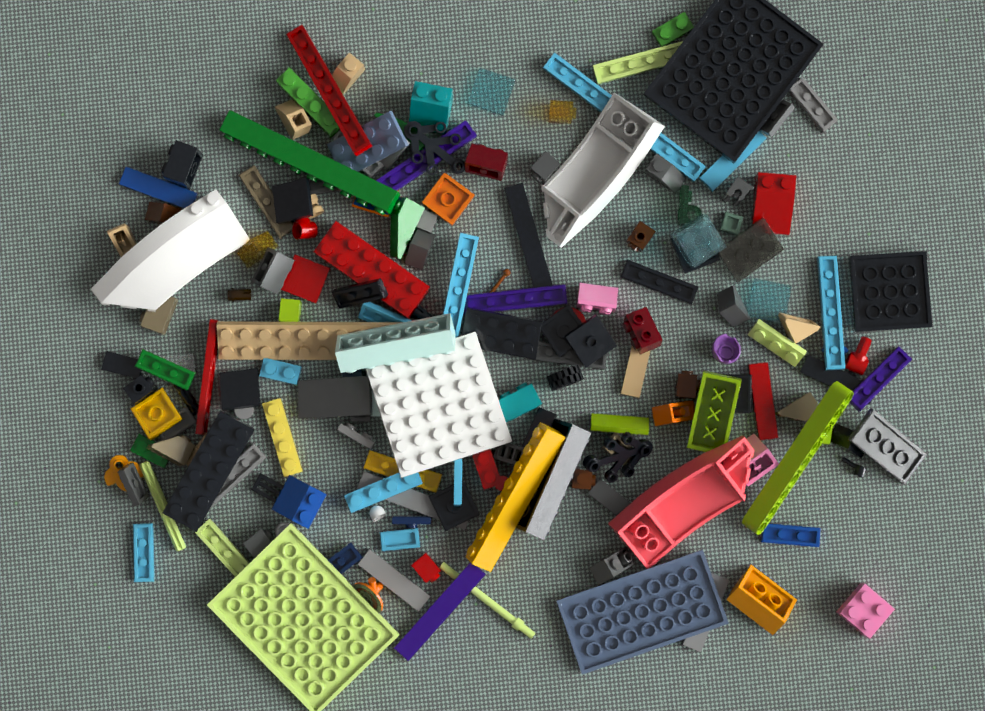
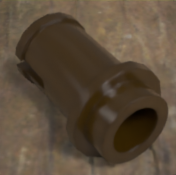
(239, 295)

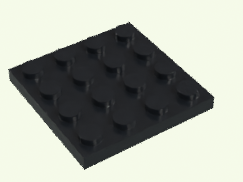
(890, 291)

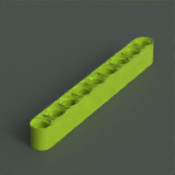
(797, 457)

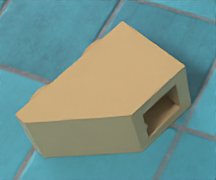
(294, 119)

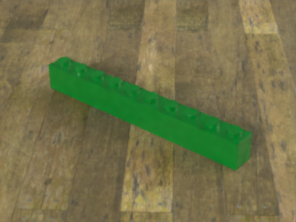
(309, 162)

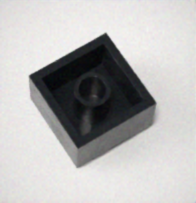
(182, 164)

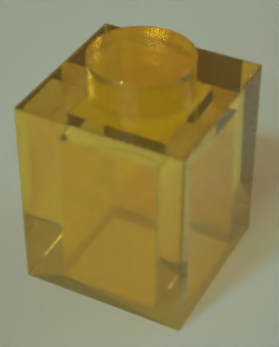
(561, 112)

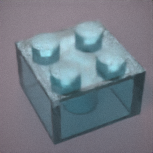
(698, 240)

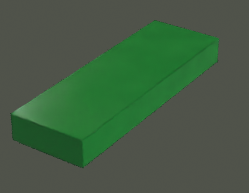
(165, 369)

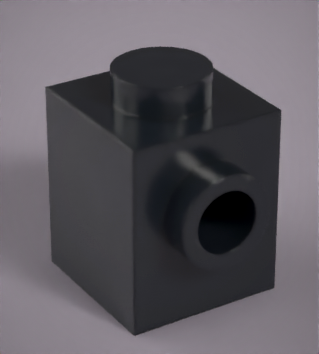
(140, 389)

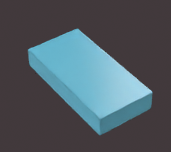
(399, 539)

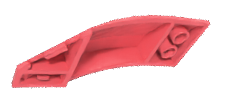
(684, 501)

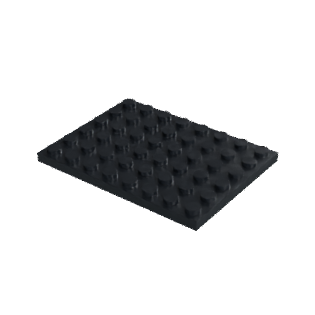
(733, 72)

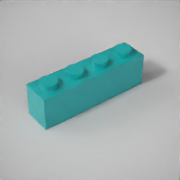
(519, 402)

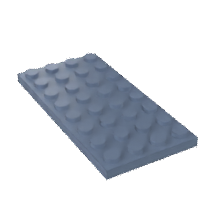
(642, 612)

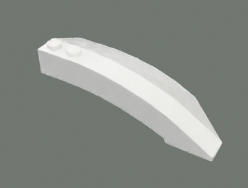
(597, 168)
(172, 255)

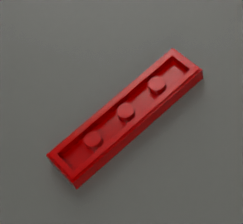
(763, 401)

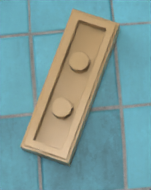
(635, 373)

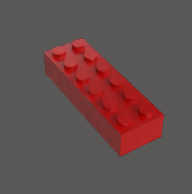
(365, 263)

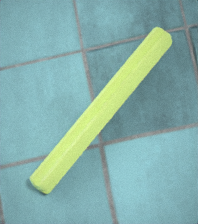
(161, 502)

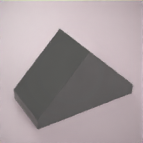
(419, 249)
(732, 307)

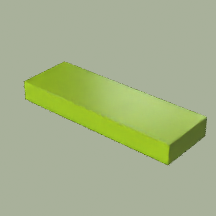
(619, 424)

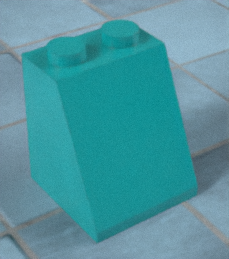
(431, 104)

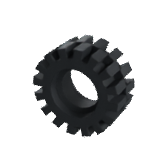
(565, 377)

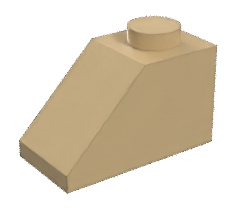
(348, 72)

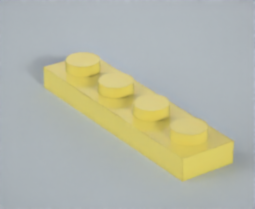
(282, 437)

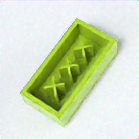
(714, 411)

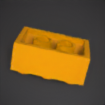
(762, 600)

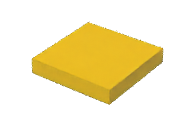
(156, 414)

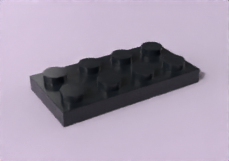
(504, 332)

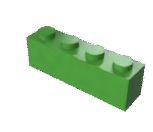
(308, 100)

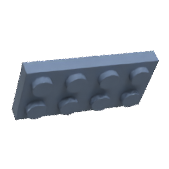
(385, 139)

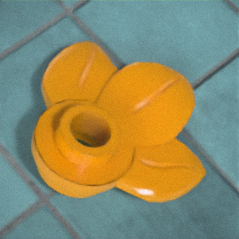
(111, 475)

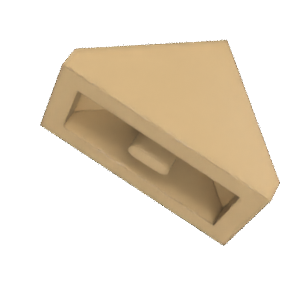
(122, 238)
(797, 327)

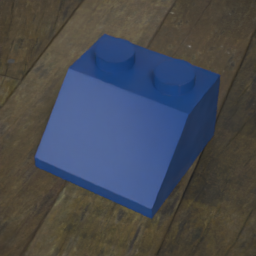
(299, 501)

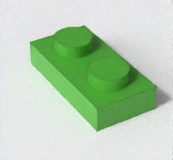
(673, 29)

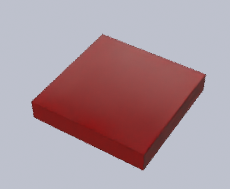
(306, 279)

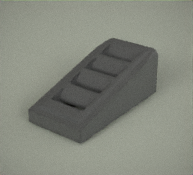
(507, 448)

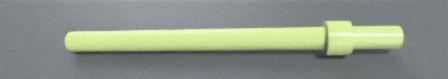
(517, 623)

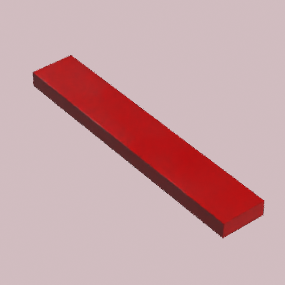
(207, 379)

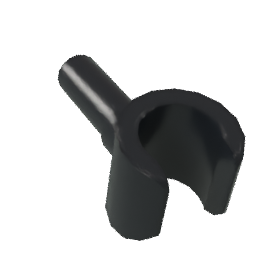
(859, 470)

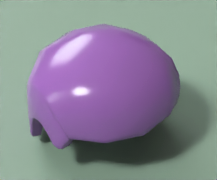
(726, 349)

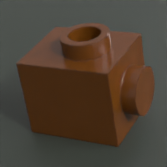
(640, 237)
(686, 385)
(583, 479)

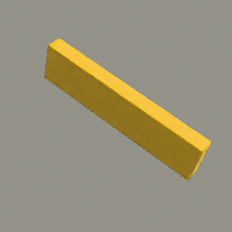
(387, 466)

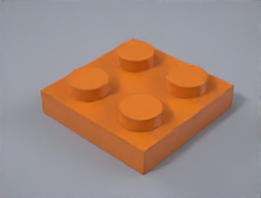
(448, 199)

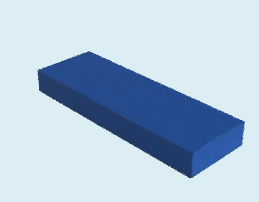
(791, 535)

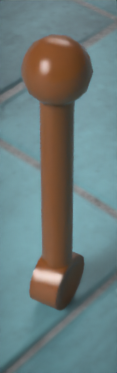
(506, 272)

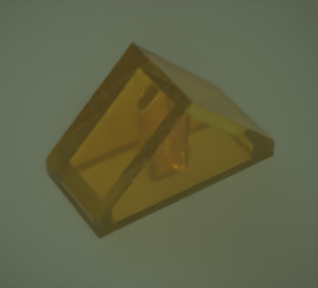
(255, 249)

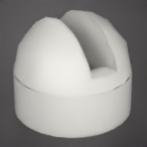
(377, 513)

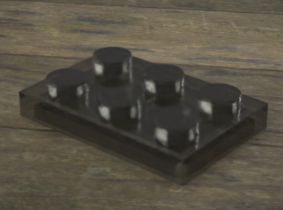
(750, 250)

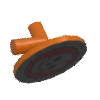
(370, 593)

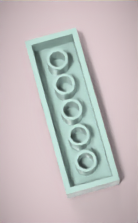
(395, 343)

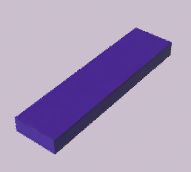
(879, 378)

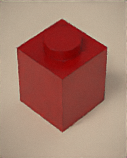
(427, 568)

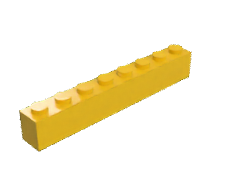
(515, 497)

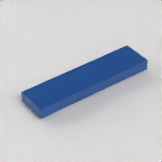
(157, 188)

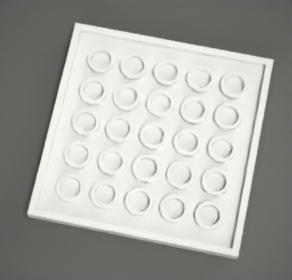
(439, 407)

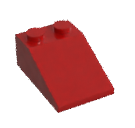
(774, 200)

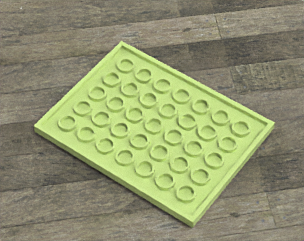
(303, 619)

